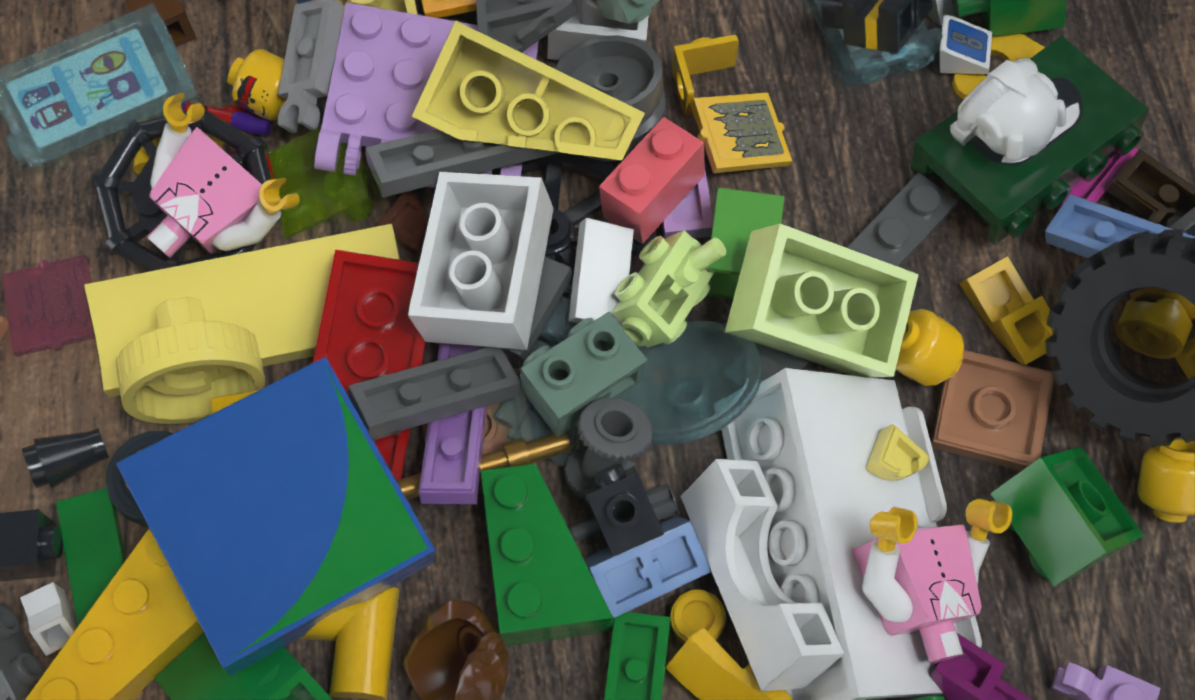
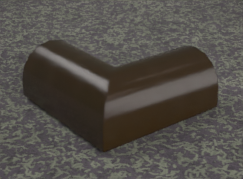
(1153, 190)

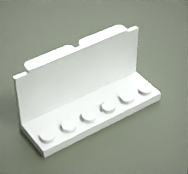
(813, 448)

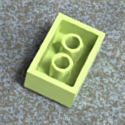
(821, 302)

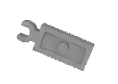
(309, 62)

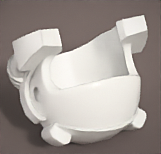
(1011, 111)

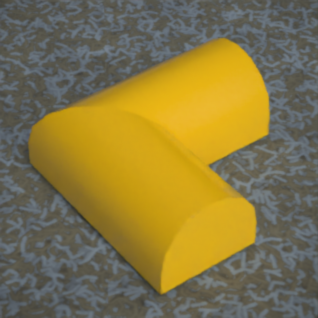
(362, 646)

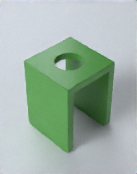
(734, 219)

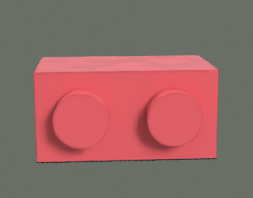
(652, 179)

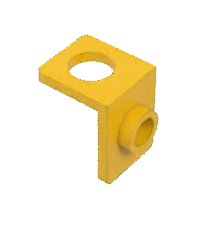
(700, 57)

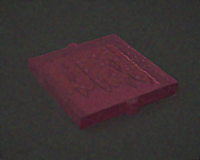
(48, 305)

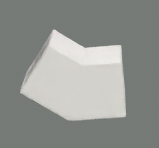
(49, 617)

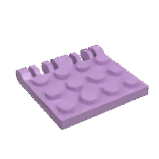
(379, 80)

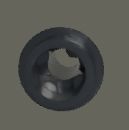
(63, 456)

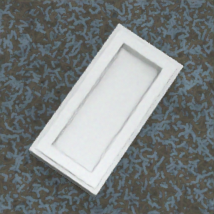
(599, 268)

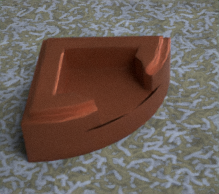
(408, 222)

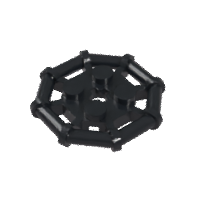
(108, 186)

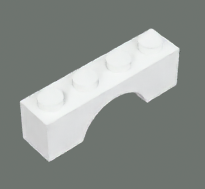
(732, 519)

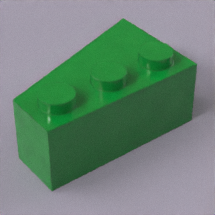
(536, 565)

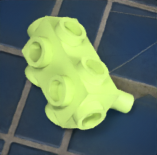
(666, 288)

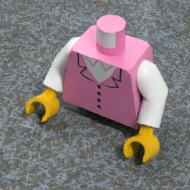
(207, 190)
(929, 574)

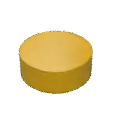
(696, 611)

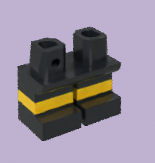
(875, 23)

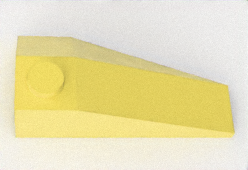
(510, 99)

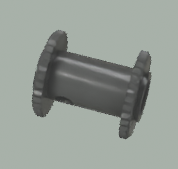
(612, 435)

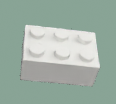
(482, 260)

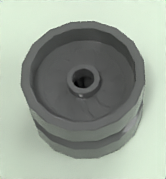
(622, 70)

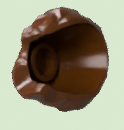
(458, 655)

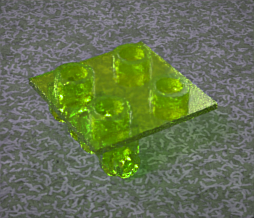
(320, 191)

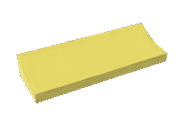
(268, 291)

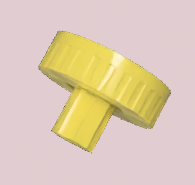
(185, 363)

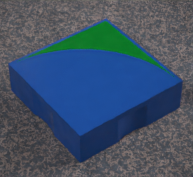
(276, 514)

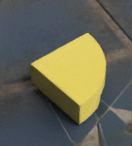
(895, 455)

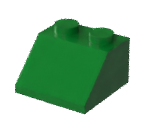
(1066, 515)

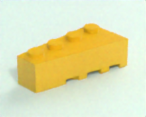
(126, 635)

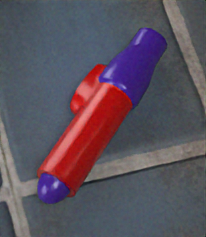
(239, 118)

